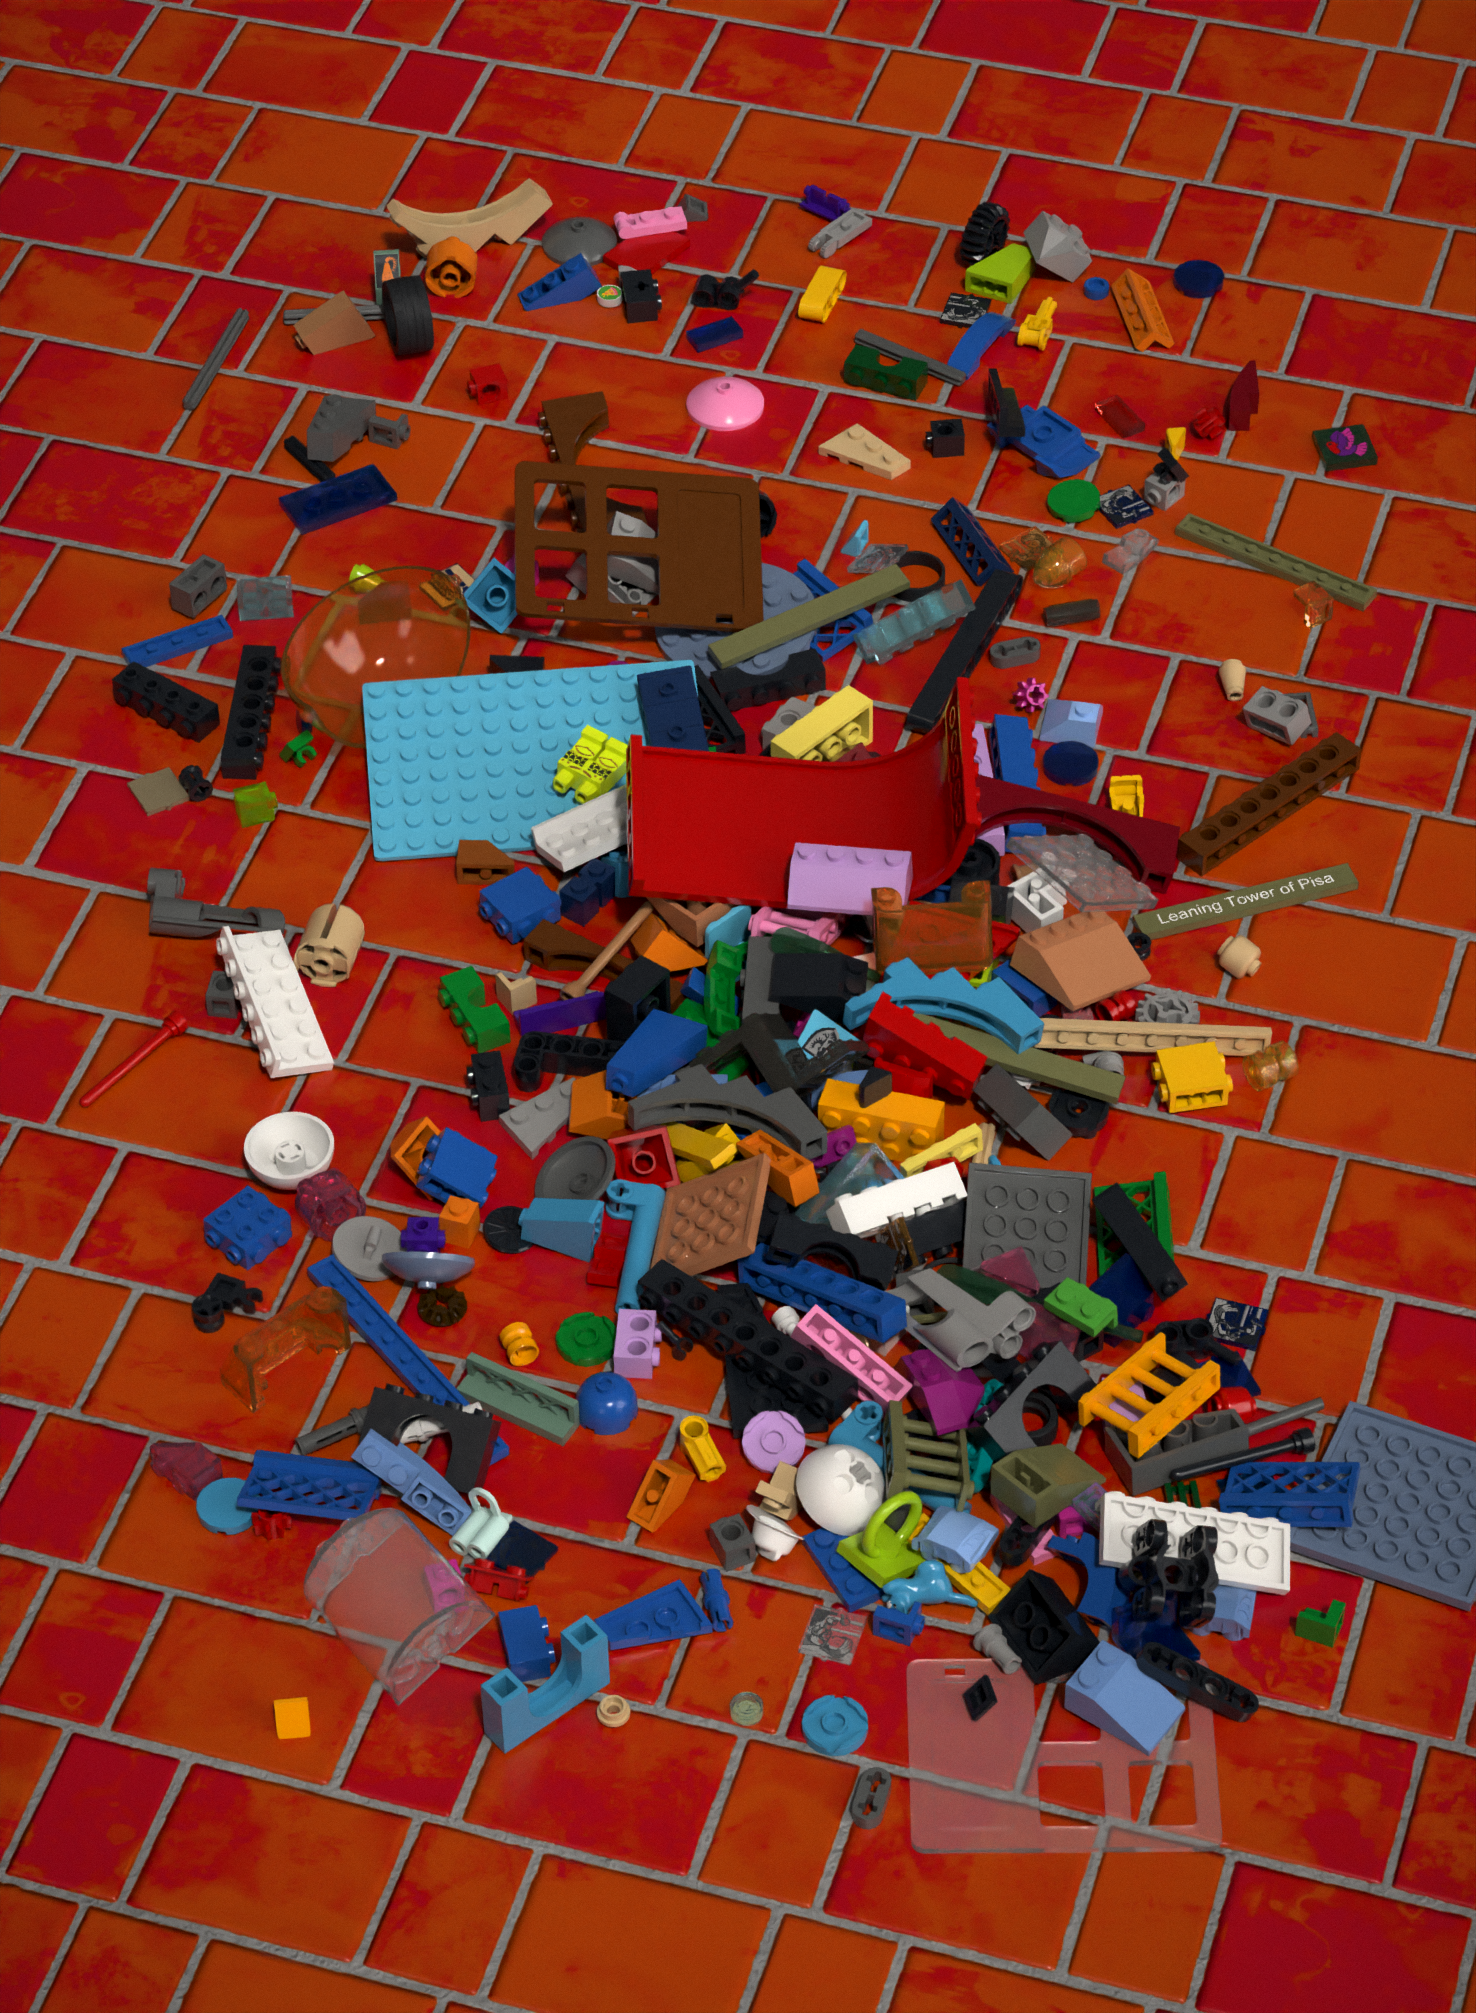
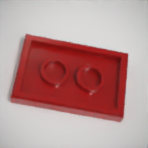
(647, 251)

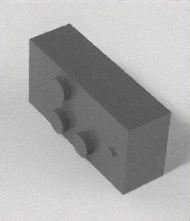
(757, 980)

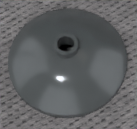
(577, 236)
(577, 1170)

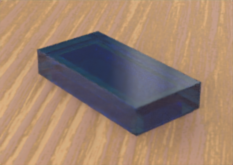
(714, 334)

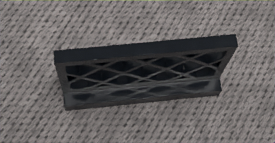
(717, 713)

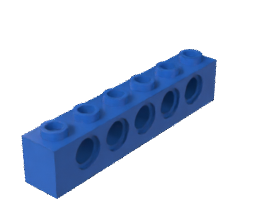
(843, 1298)

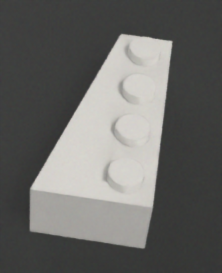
(906, 1198)

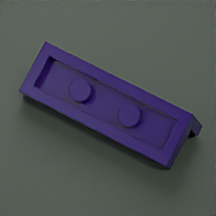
(561, 1014)

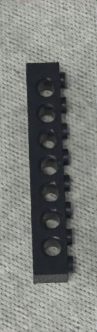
(748, 1340)

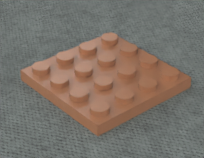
(713, 1217)

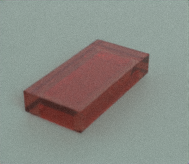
(1120, 416)

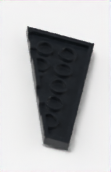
(750, 1392)

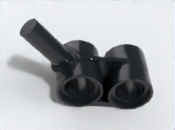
(722, 295)
(1195, 1339)

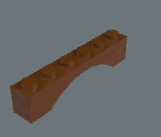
(559, 949)

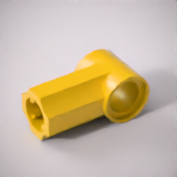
(700, 1449)

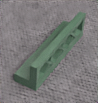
(518, 1402)

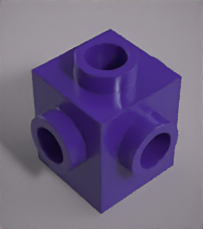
(423, 1235)

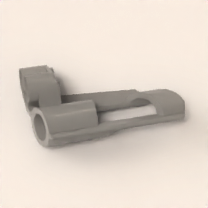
(970, 1327)

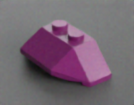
(939, 1392)

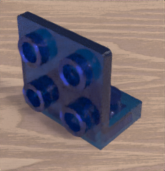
(1133, 1635)

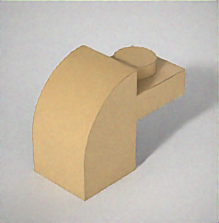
(781, 1494)

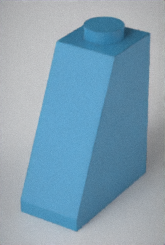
(563, 1225)

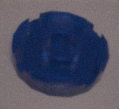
(1198, 278)
(1070, 763)

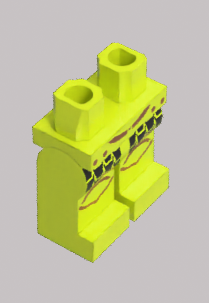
(591, 765)

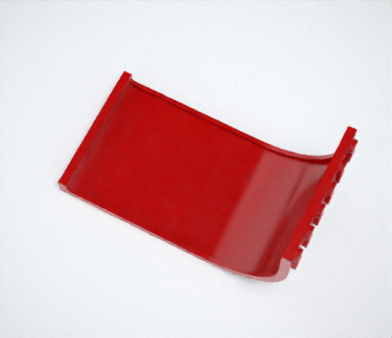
(730, 821)

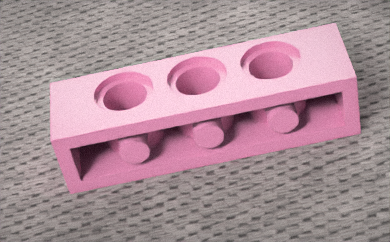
(832, 1341)

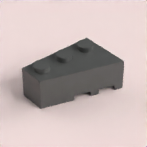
(337, 426)
(1021, 1111)

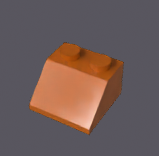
(665, 947)

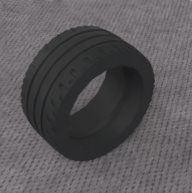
(407, 315)

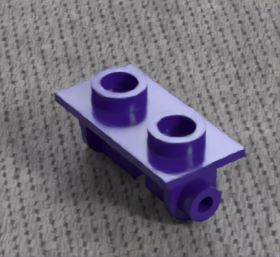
(828, 207)

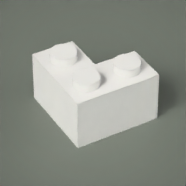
(1036, 903)

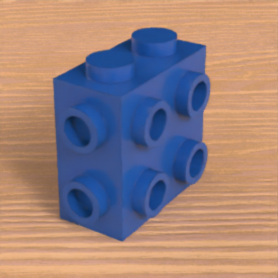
(519, 904)
(456, 1168)
(247, 1228)

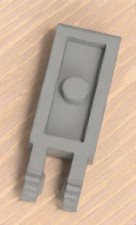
(839, 232)

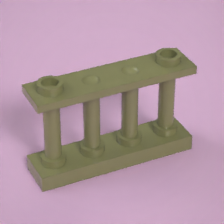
(898, 1459)

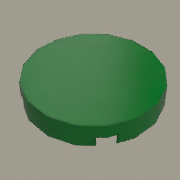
(1074, 500)
(586, 1339)

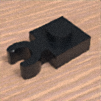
(234, 1292)

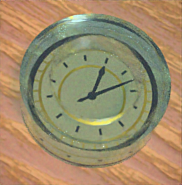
(746, 1708)

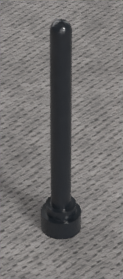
(1299, 1442)

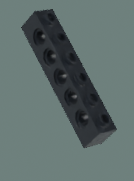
(250, 712)

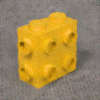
(1191, 1077)

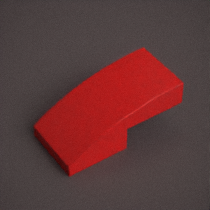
(608, 1260)

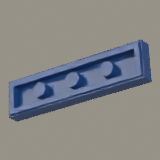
(178, 642)

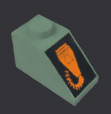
(385, 268)

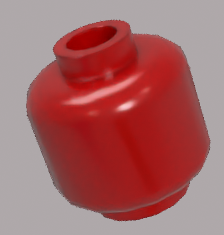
(1233, 1398)

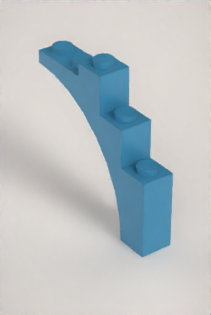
(950, 995)

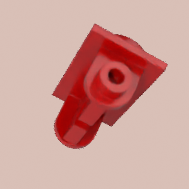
(510, 1581)

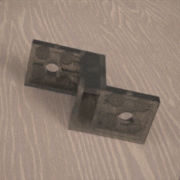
(779, 1054)

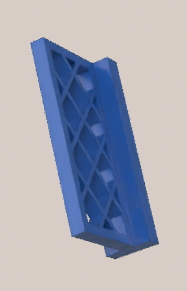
(819, 586)
(304, 1474)
(1294, 1506)

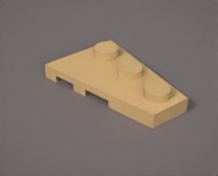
(866, 449)

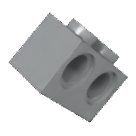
(1277, 715)

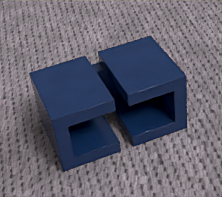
(588, 892)

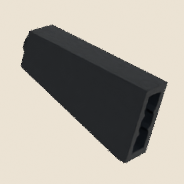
(1139, 1241)

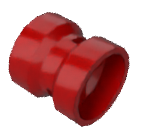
(1117, 1008)

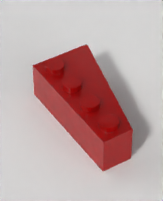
(919, 1046)

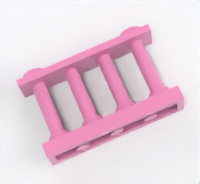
(817, 924)

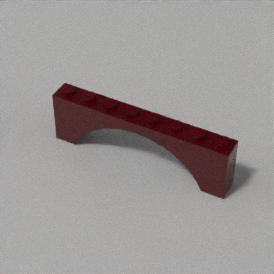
(1141, 843)

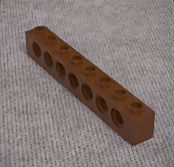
(1268, 804)

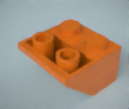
(596, 1109)

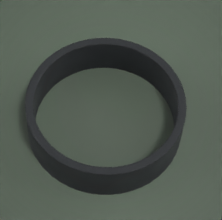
(923, 559)

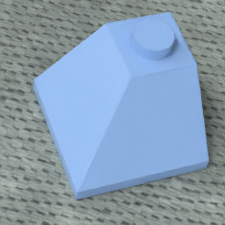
(1071, 722)

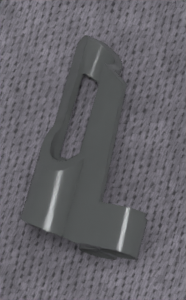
(185, 917)

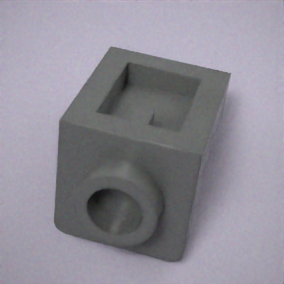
(389, 432)

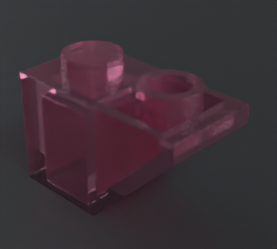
(186, 1465)

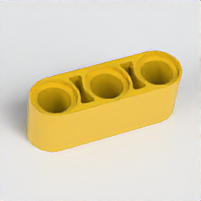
(822, 294)

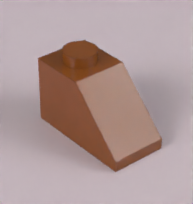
(481, 863)

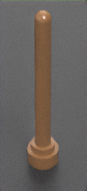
(578, 988)

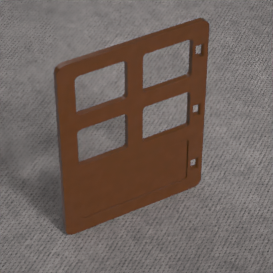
(703, 547)

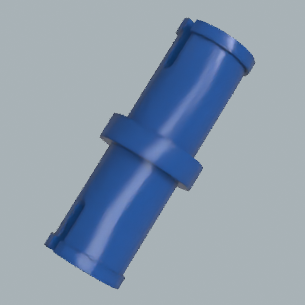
(716, 1600)

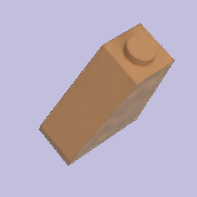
(332, 326)

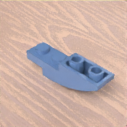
(419, 1482)

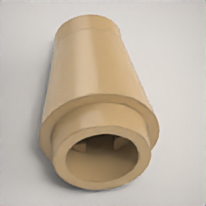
(1233, 678)

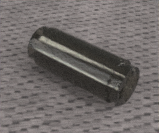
(1071, 612)

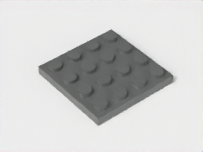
(1029, 1209)

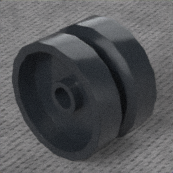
(979, 864)

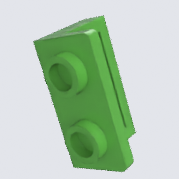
(1082, 1307)

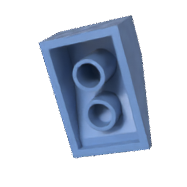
(1122, 1698)

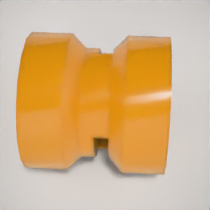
(519, 1345)

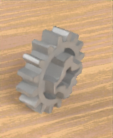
(1167, 1008)

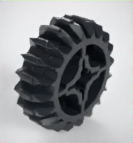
(984, 232)

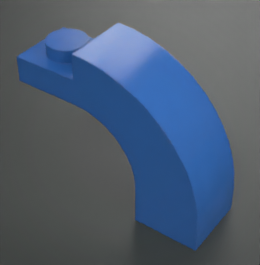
(1103, 1586)

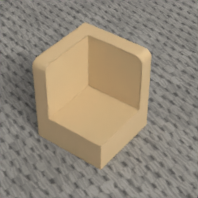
(517, 994)

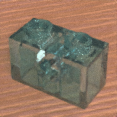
(265, 598)

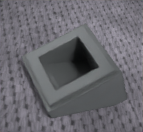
(694, 208)

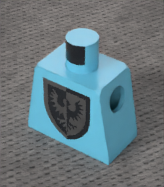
(820, 1033)

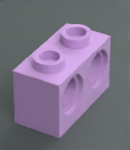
(636, 1343)

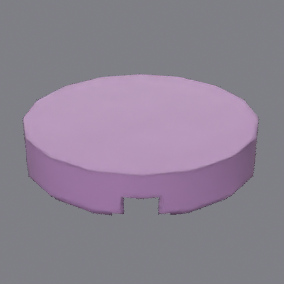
(772, 1439)

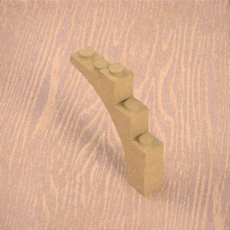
(502, 219)

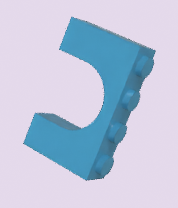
(515, 1715)

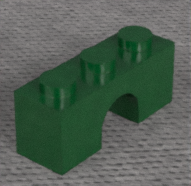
(901, 380)

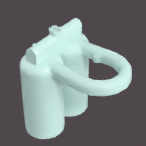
(482, 1527)

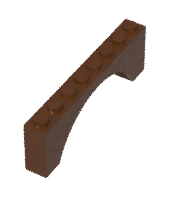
(568, 428)

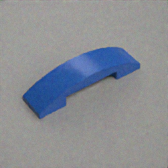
(977, 340)

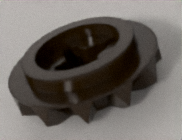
(437, 1314)

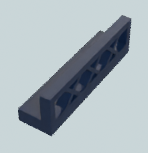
(978, 538)

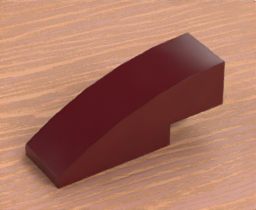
(1244, 398)

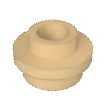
(610, 1704)

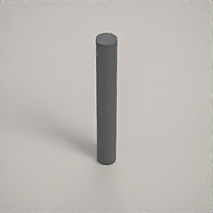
(1285, 1416)

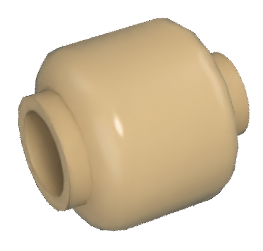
(1239, 956)

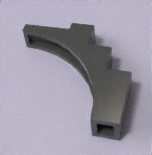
(737, 1103)

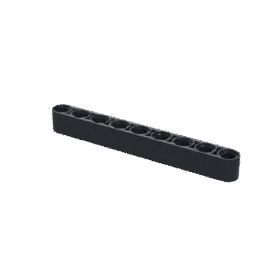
(965, 648)

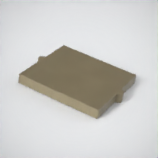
(158, 791)

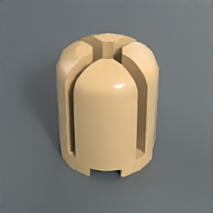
(330, 946)

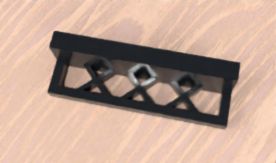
(1004, 408)

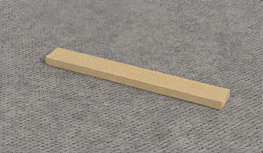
(1150, 1036)

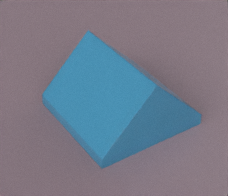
(493, 595)

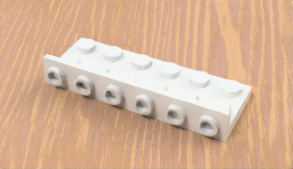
(584, 831)
(274, 1003)
(1248, 1550)

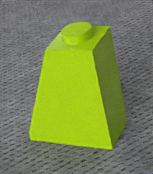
(1001, 274)

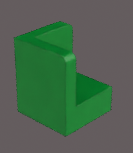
(1321, 1626)

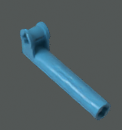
(643, 1207)
(862, 1431)

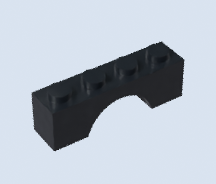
(800, 676)
(797, 1239)

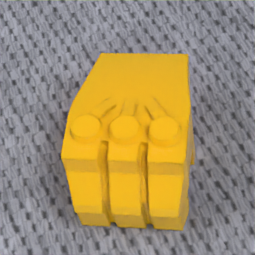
(1127, 794)

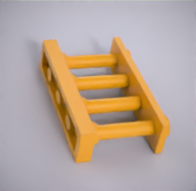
(1161, 1417)

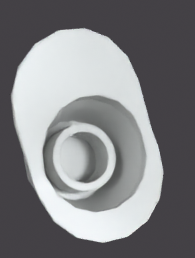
(771, 1534)

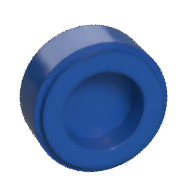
(1096, 288)

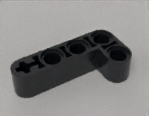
(559, 1055)

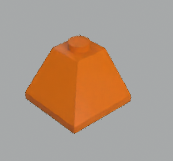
(410, 1145)

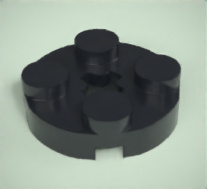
(1079, 1124)

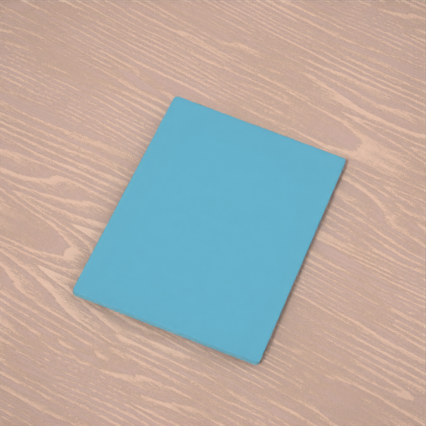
(483, 752)

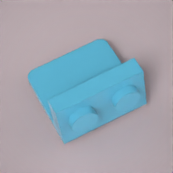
(729, 929)

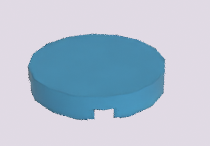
(219, 1509)
(835, 1725)

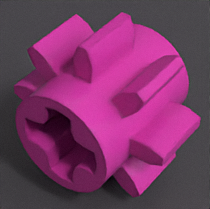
(1037, 691)

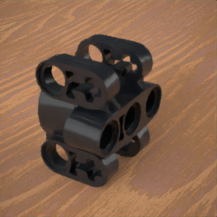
(1197, 1558)

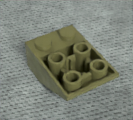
(1041, 1481)

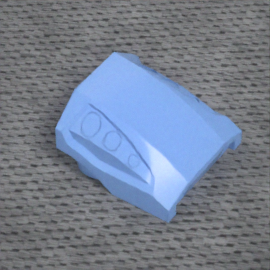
(955, 1538)

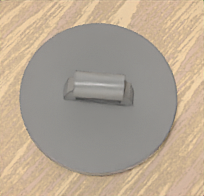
(360, 1246)

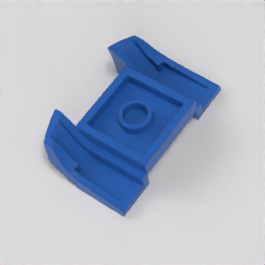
(1051, 442)

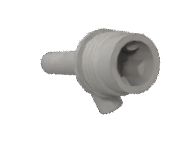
(1105, 1060)

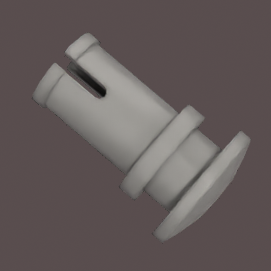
(994, 1645)

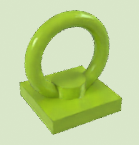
(879, 1549)

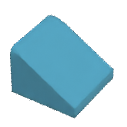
(857, 540)

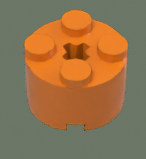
(451, 268)

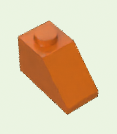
(660, 1493)

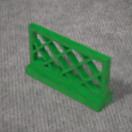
(1159, 1212)

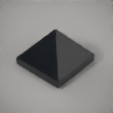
(980, 1697)

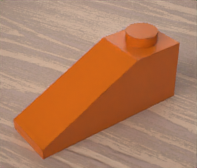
(789, 1174)

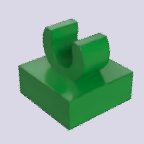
(297, 747)

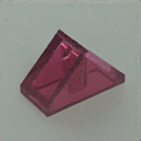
(1012, 1270)

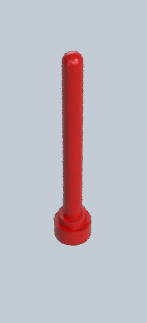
(173, 1026)

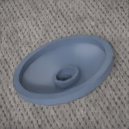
(428, 1267)

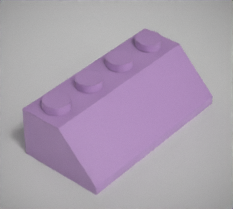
(842, 877)

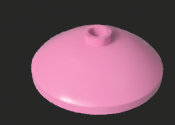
(725, 404)

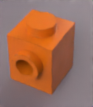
(460, 1221)

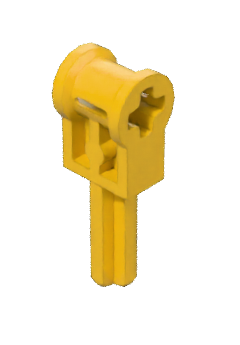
(1038, 327)

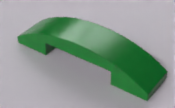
(719, 988)

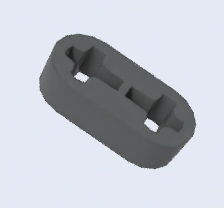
(1015, 652)
(865, 1796)

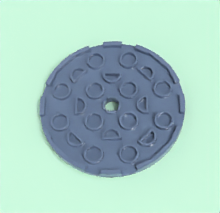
(780, 593)

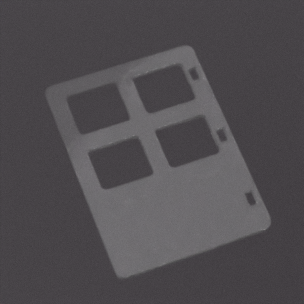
(979, 1779)

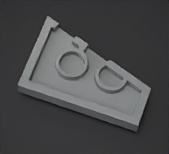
(538, 1118)

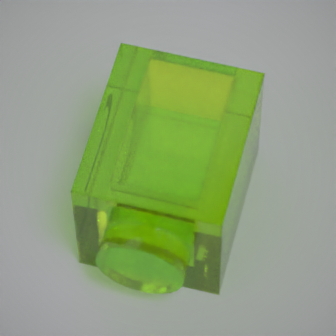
(255, 804)

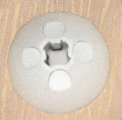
(288, 1149)
(840, 1488)

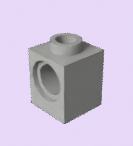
(1163, 495)

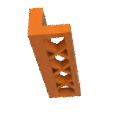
(1141, 311)

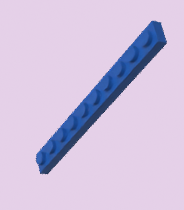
(390, 1339)

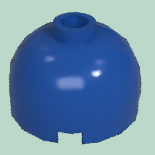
(607, 1403)

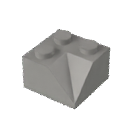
(1058, 246)

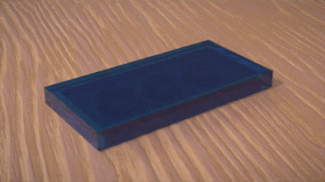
(337, 499)

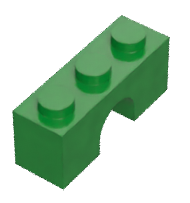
(481, 1026)

